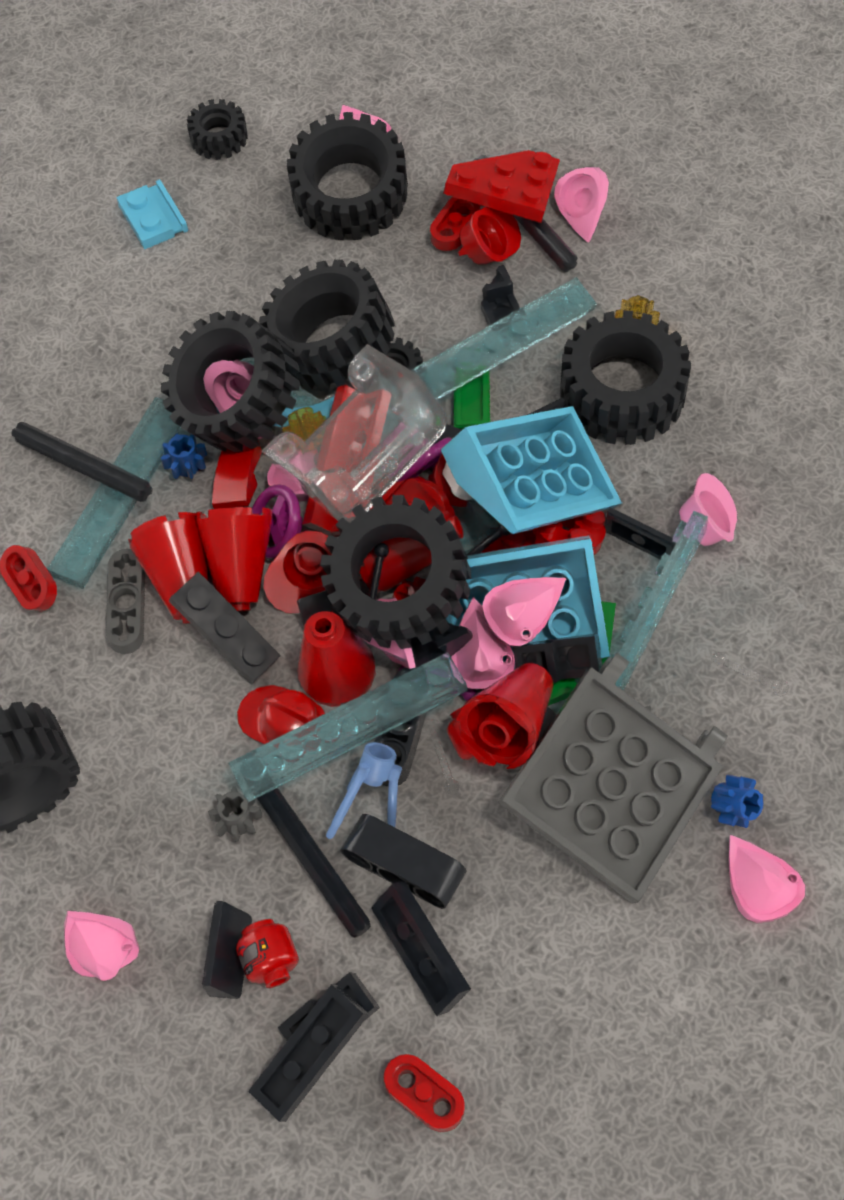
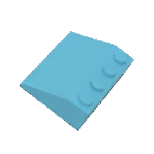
(531, 469)
(579, 604)

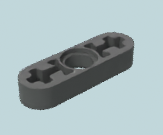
(135, 614)

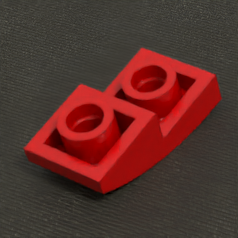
(235, 478)

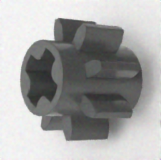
(232, 823)

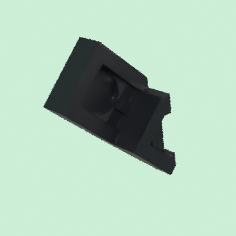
(498, 297)
(450, 642)

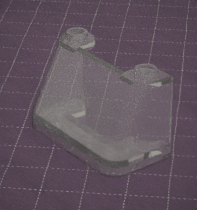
(365, 440)

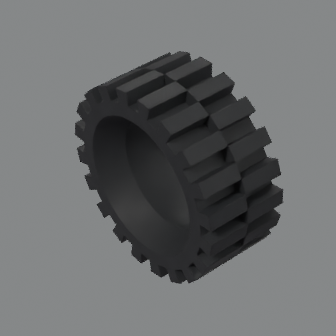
(339, 144)
(322, 296)
(262, 403)
(617, 411)
(425, 607)
(33, 764)

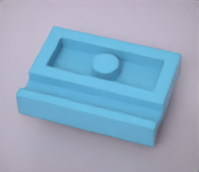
(152, 214)

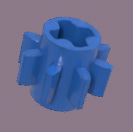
(184, 456)
(737, 801)

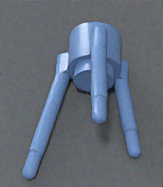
(373, 769)

